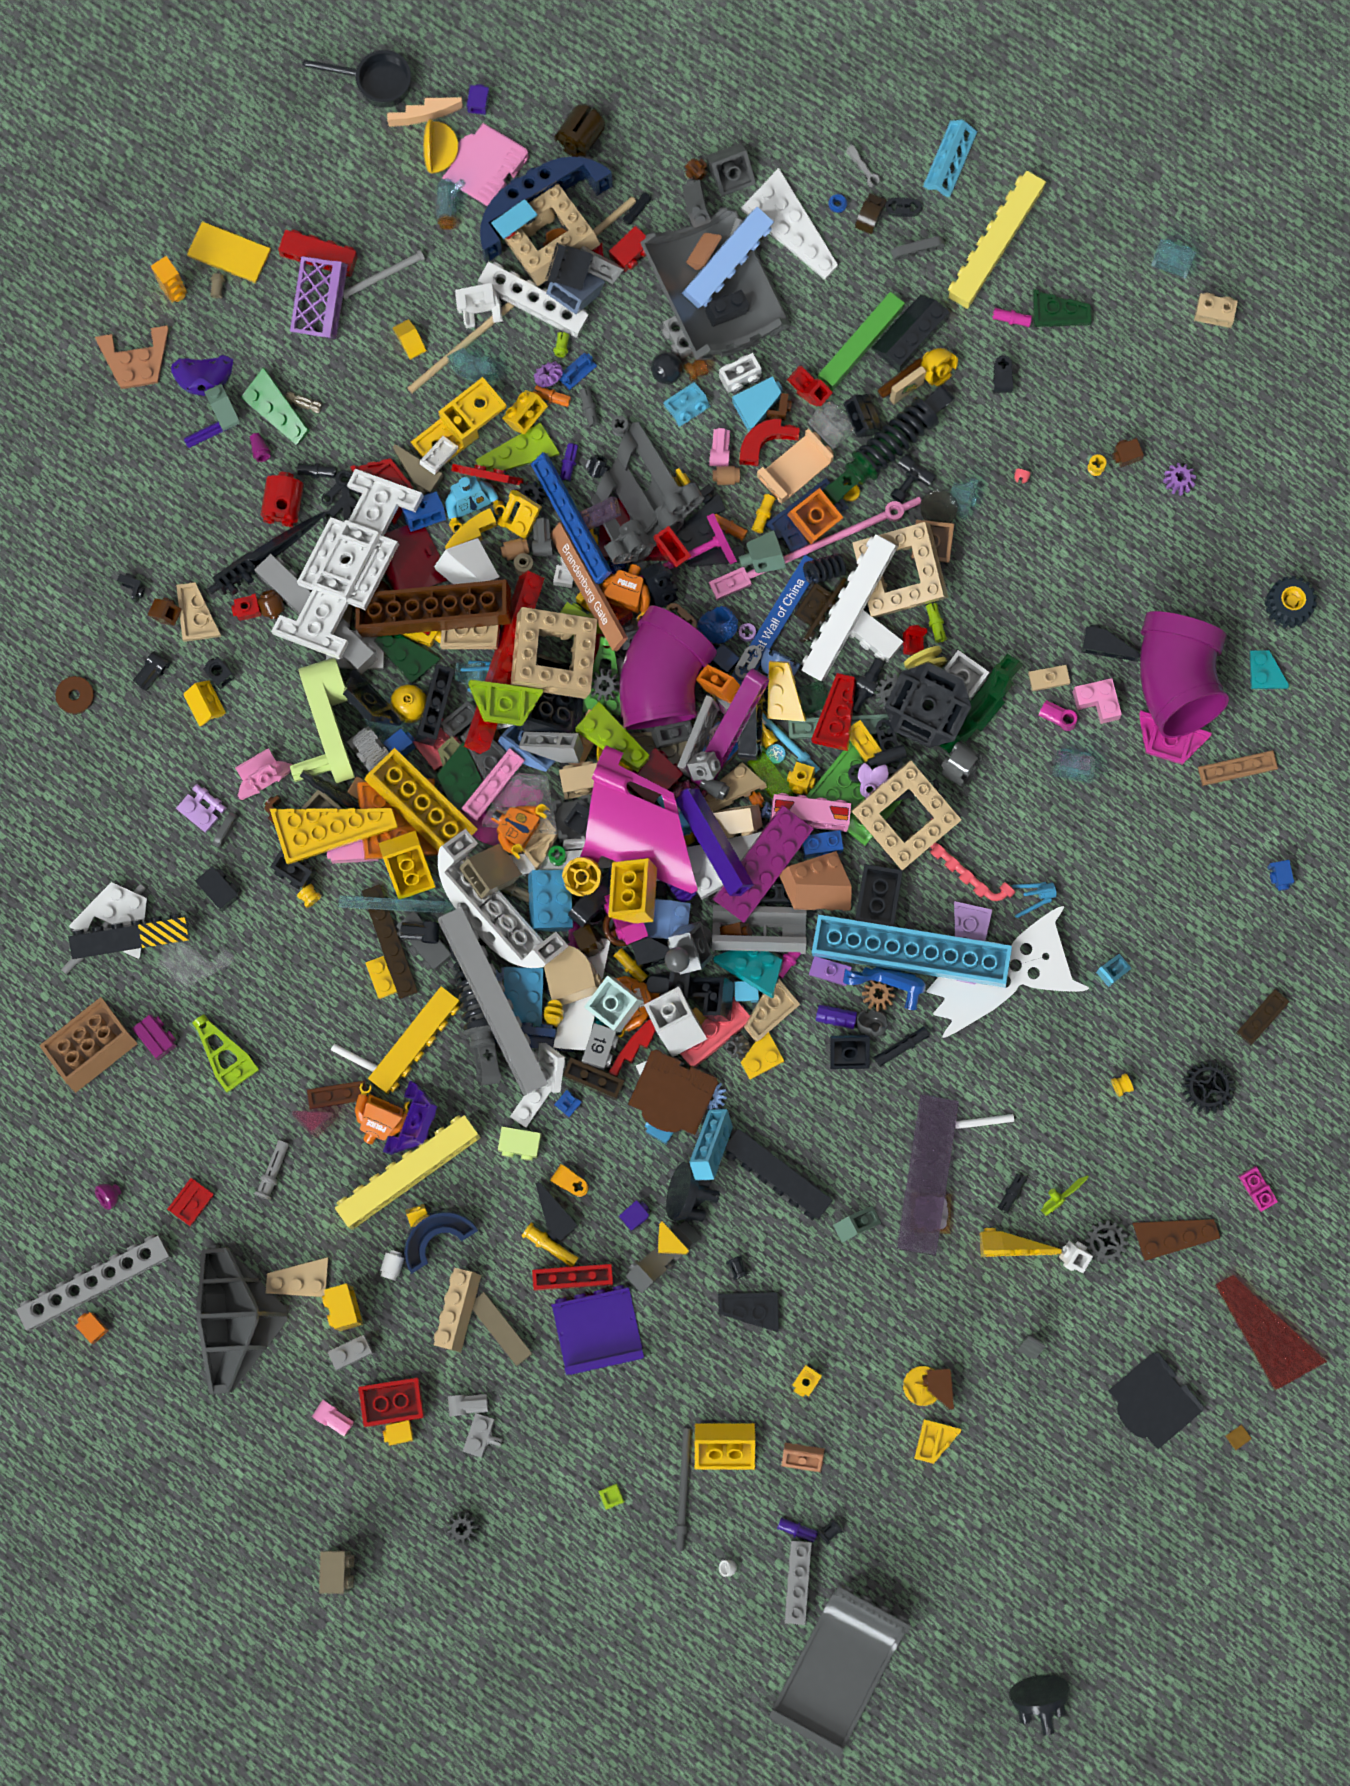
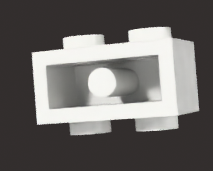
(740, 372)

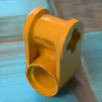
(567, 1179)

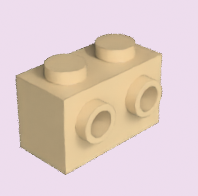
(1215, 310)

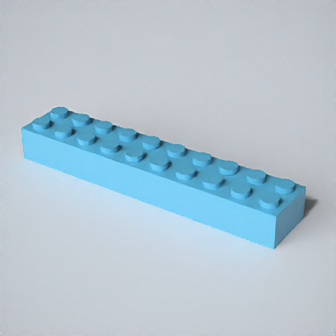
(912, 951)

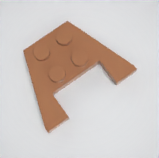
(136, 366)

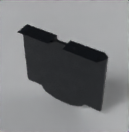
(1153, 1402)

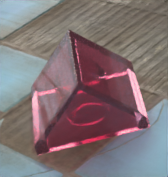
(314, 1122)

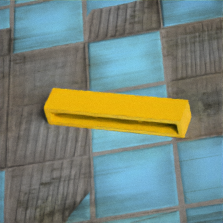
(414, 1040)

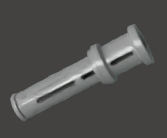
(269, 1179)

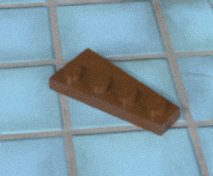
(1172, 1236)

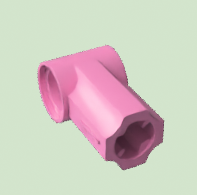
(719, 453)
(330, 1416)

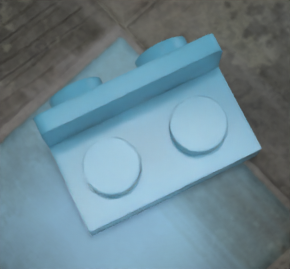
(687, 404)

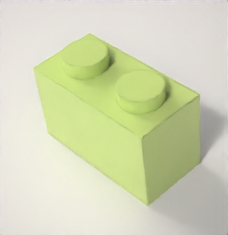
(519, 1143)

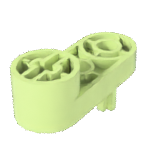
(324, 689)

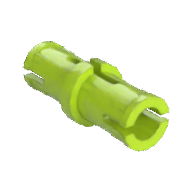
(936, 622)

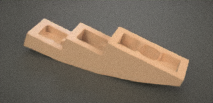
(432, 109)

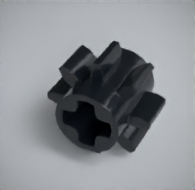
(597, 466)

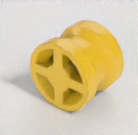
(309, 895)
(1122, 1085)

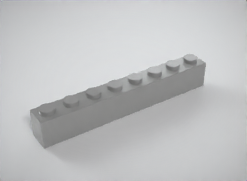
(285, 584)

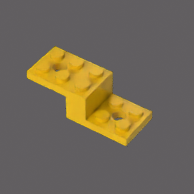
(461, 418)

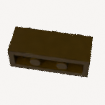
(593, 1079)

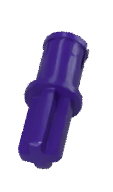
(569, 462)
(797, 1530)

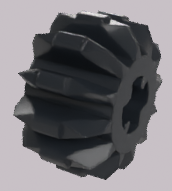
(532, 489)

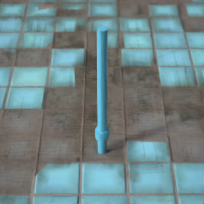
(803, 757)

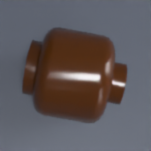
(271, 604)

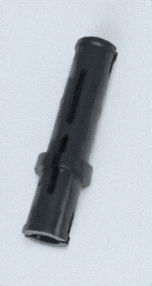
(901, 1046)

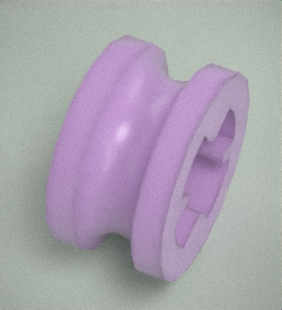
(751, 628)

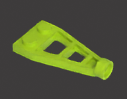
(237, 1072)

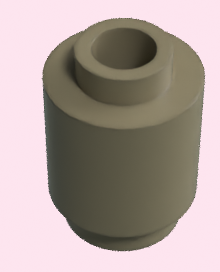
(523, 559)

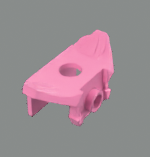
(260, 772)

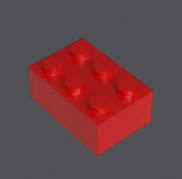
(391, 1402)

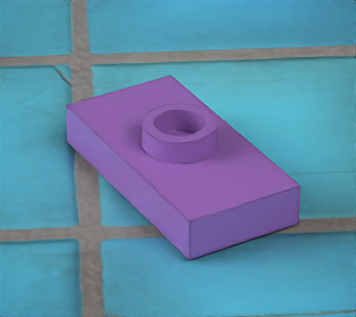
(828, 970)

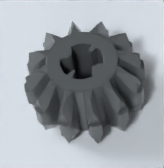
(610, 688)
(467, 1533)

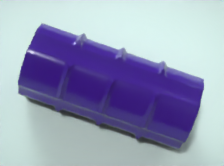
(836, 1016)

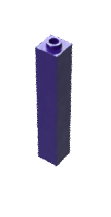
(714, 842)

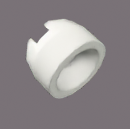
(727, 1568)

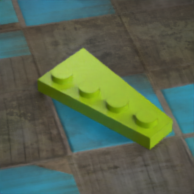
(519, 450)
(605, 730)

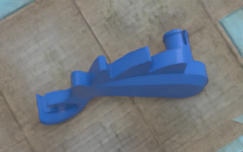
(894, 978)

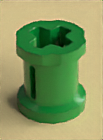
(562, 858)

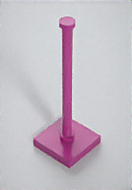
(718, 540)

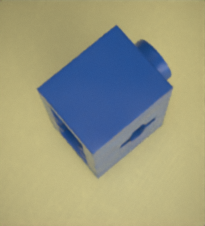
(428, 513)
(822, 844)

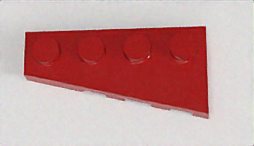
(836, 717)

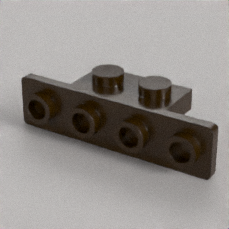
(815, 605)

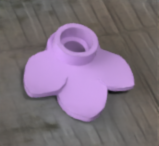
(871, 777)

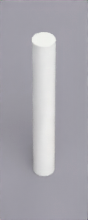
(353, 1057)
(984, 1121)

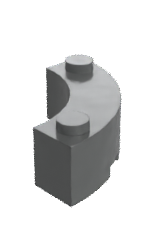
(654, 1265)

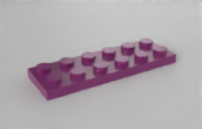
(766, 861)

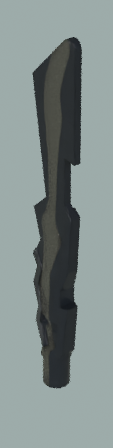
(328, 788)

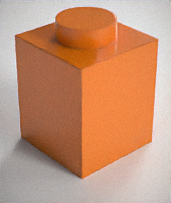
(91, 1327)

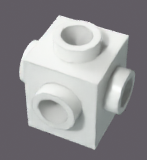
(1075, 1256)

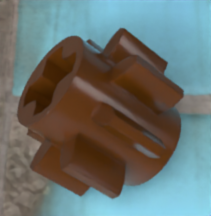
(696, 169)

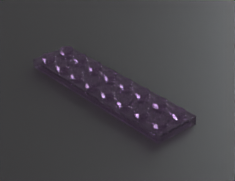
(927, 1175)

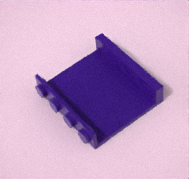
(597, 1330)

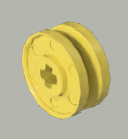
(926, 655)

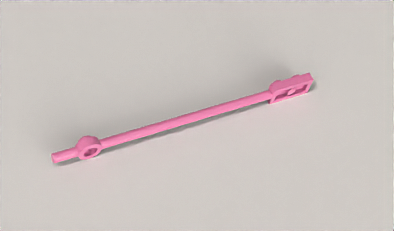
(740, 578)

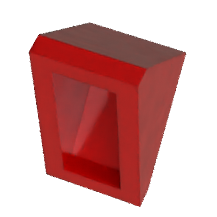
(671, 547)

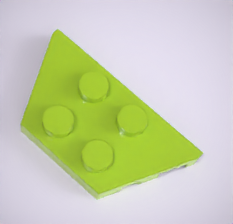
(504, 702)

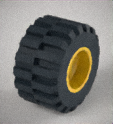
(1290, 602)

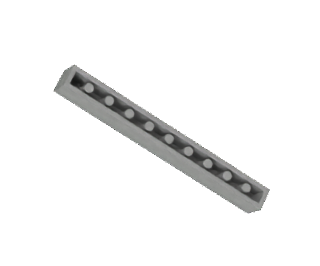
(493, 1001)

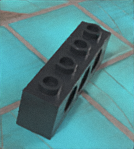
(435, 705)

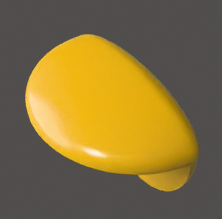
(439, 146)

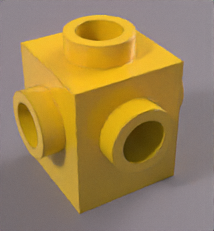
(801, 778)

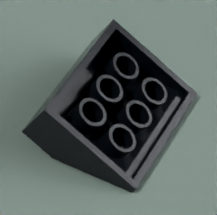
(552, 711)

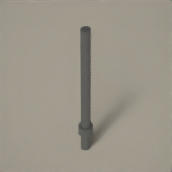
(681, 1529)

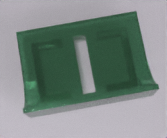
(817, 695)

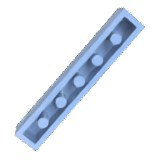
(728, 257)

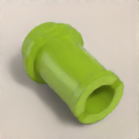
(561, 345)

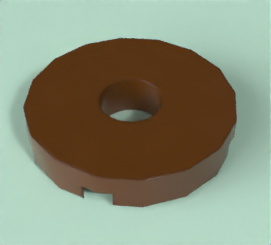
(74, 706)

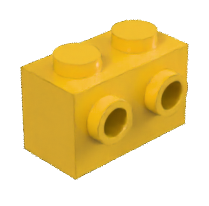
(524, 411)

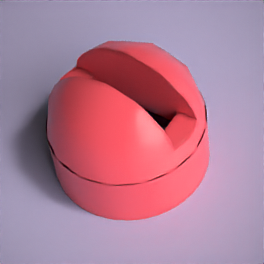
(1023, 474)

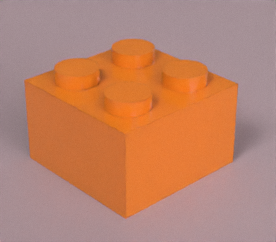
(815, 516)

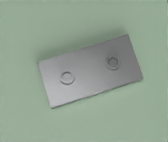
(699, 733)

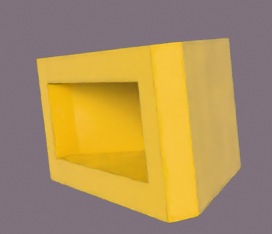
(409, 339)
(669, 1243)

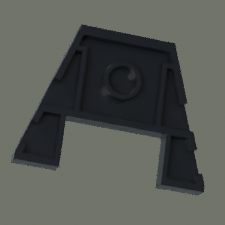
(699, 531)

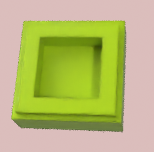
(611, 1496)

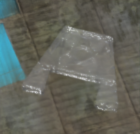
(524, 791)
(187, 965)

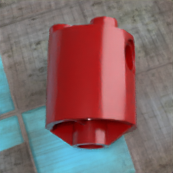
(285, 493)

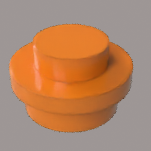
(756, 798)

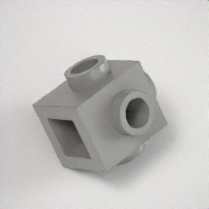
(704, 766)

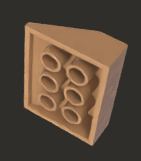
(88, 1045)

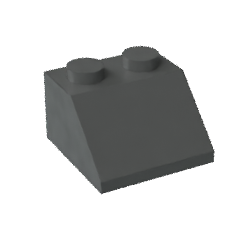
(731, 169)

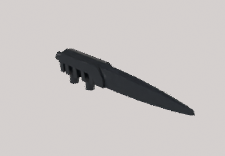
(247, 563)

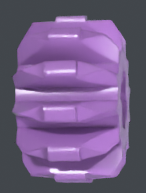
(1186, 482)

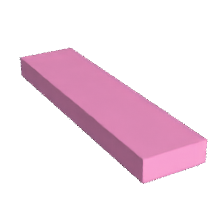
(493, 784)

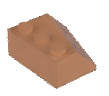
(818, 884)

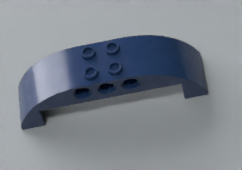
(535, 182)

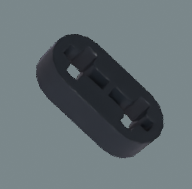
(903, 202)

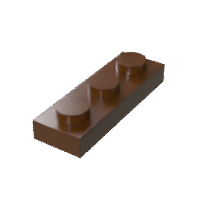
(335, 1095)

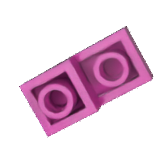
(1257, 1189)

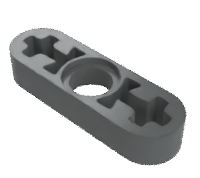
(923, 246)

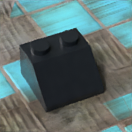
(649, 952)

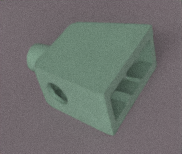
(764, 554)

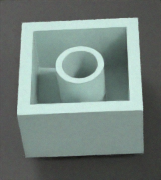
(613, 1003)

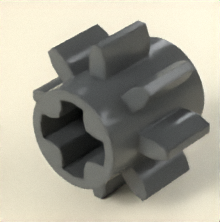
(737, 1046)

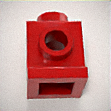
(250, 612)

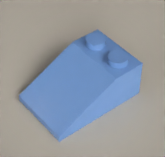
(667, 918)

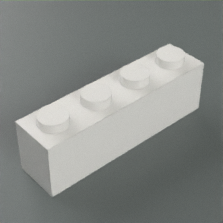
(876, 637)

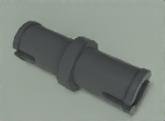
(589, 407)

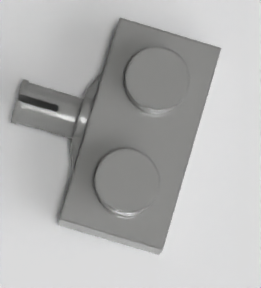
(480, 1436)

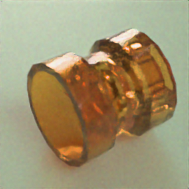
(696, 368)

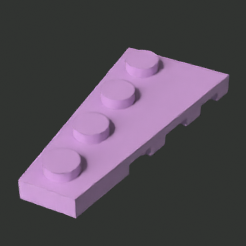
(971, 922)

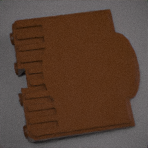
(671, 1094)

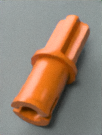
(553, 396)
(731, 528)

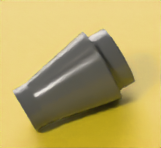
(716, 788)

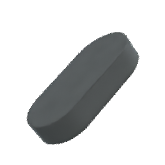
(225, 830)

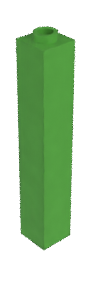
(861, 341)

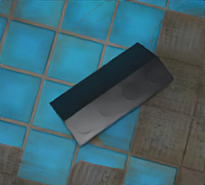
(911, 332)

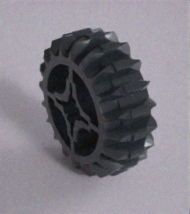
(1200, 1085)

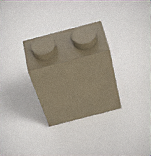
(490, 871)

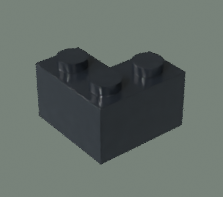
(715, 994)

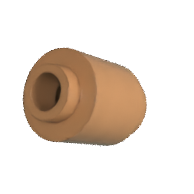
(726, 475)
(513, 548)

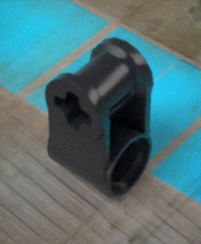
(1003, 377)

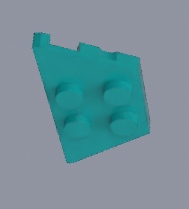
(754, 967)

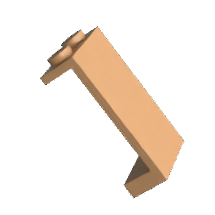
(796, 466)

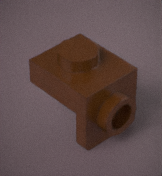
(785, 406)
(271, 803)

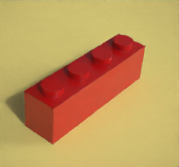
(296, 245)
(572, 1277)

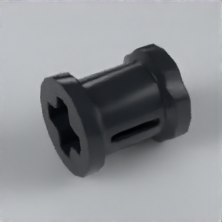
(737, 1267)
(829, 1531)

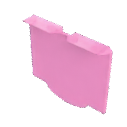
(485, 162)

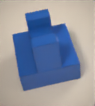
(568, 1103)

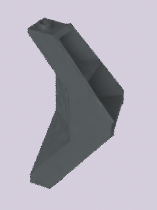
(233, 1318)

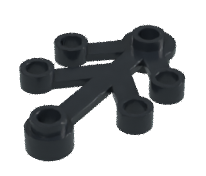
(345, 501)

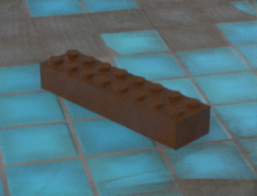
(436, 609)

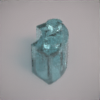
(472, 367)

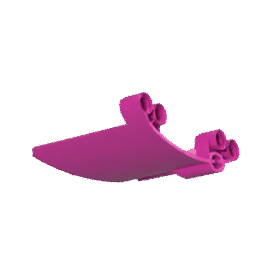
(633, 828)

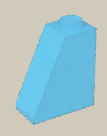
(756, 401)

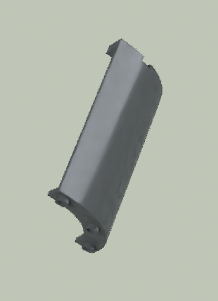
(765, 314)

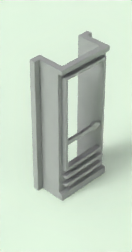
(791, 920)

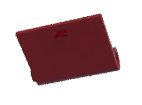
(410, 563)

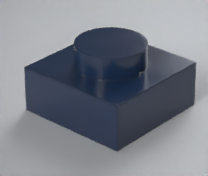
(794, 540)

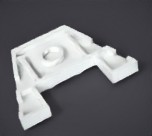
(113, 906)

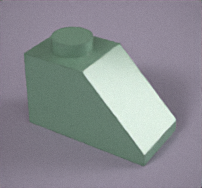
(222, 407)
(857, 1224)

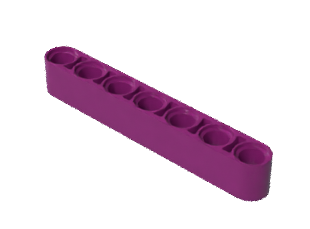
(736, 717)

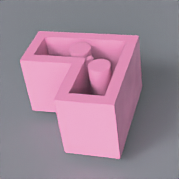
(1099, 694)

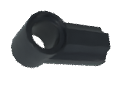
(154, 667)
(425, 932)

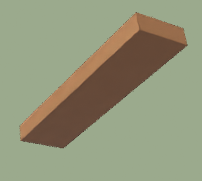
(1237, 768)

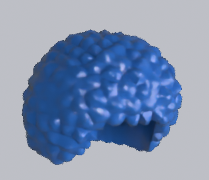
(718, 625)

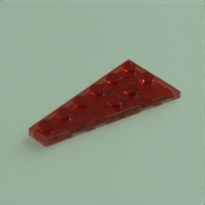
(1272, 1341)

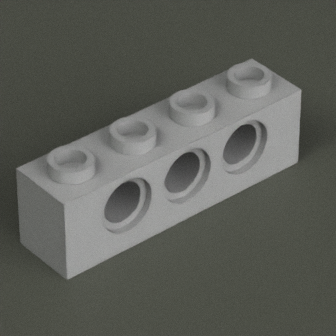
(797, 1582)

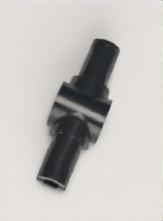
(867, 684)

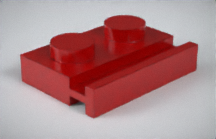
(190, 1202)

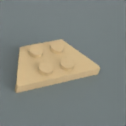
(538, 846)

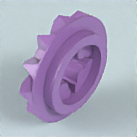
(555, 371)

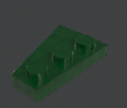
(1056, 311)
(407, 656)

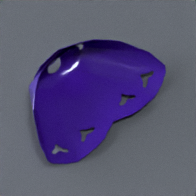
(201, 373)

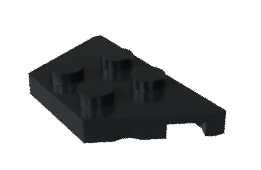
(369, 701)

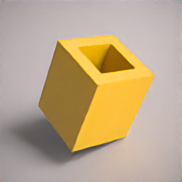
(398, 1433)

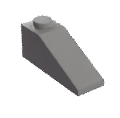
(555, 746)

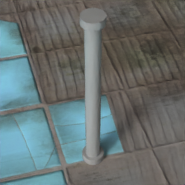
(383, 274)

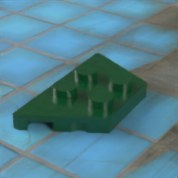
(459, 777)

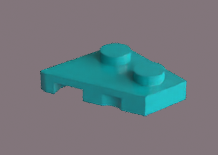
(1265, 671)

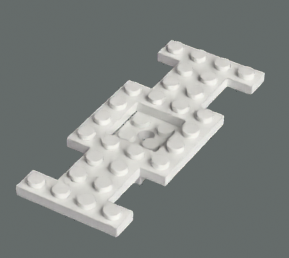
(335, 582)

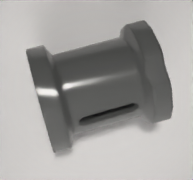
(617, 431)

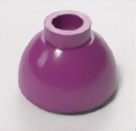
(107, 1195)

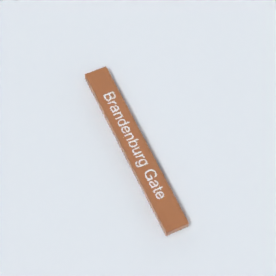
(589, 589)

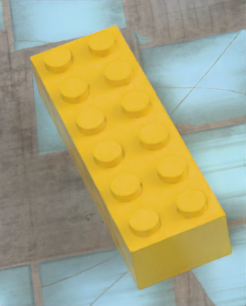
(417, 800)

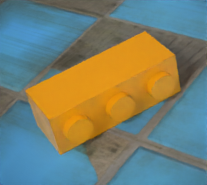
(169, 279)

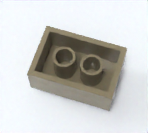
(336, 1571)

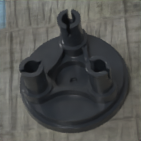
(684, 1192)
(1040, 1697)

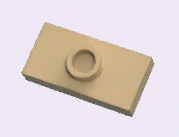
(1049, 678)

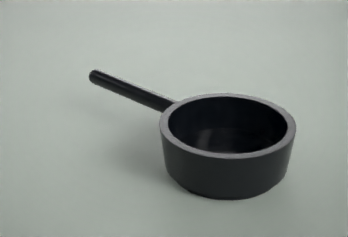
(380, 76)

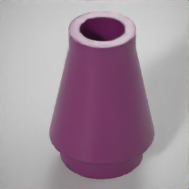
(259, 448)

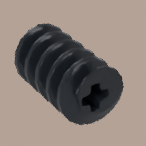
(824, 568)

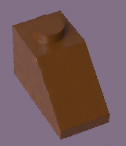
(939, 1386)

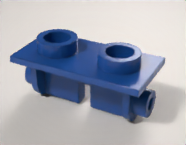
(577, 370)

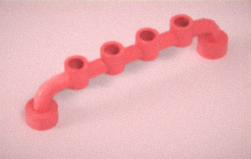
(967, 877)

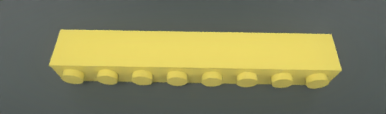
(996, 240)

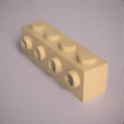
(457, 1309)

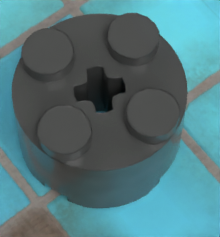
(961, 764)

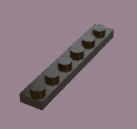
(391, 946)

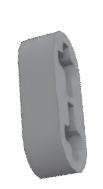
(744, 660)

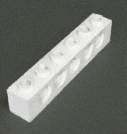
(521, 300)

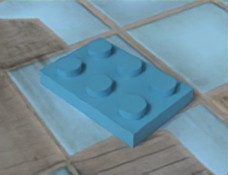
(525, 991)

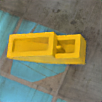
(473, 528)

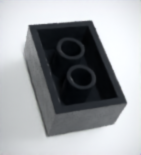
(878, 895)

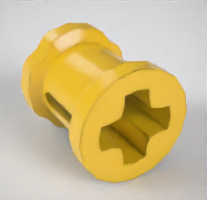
(1101, 461)

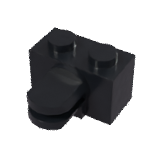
(664, 983)

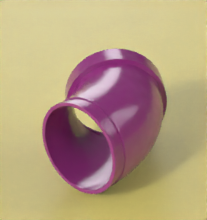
(662, 671)
(1181, 672)

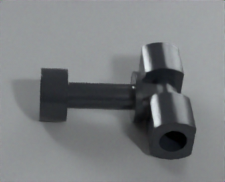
(913, 474)

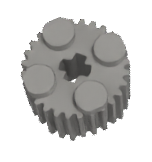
(368, 747)

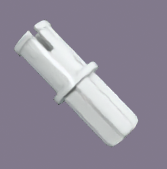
(569, 844)

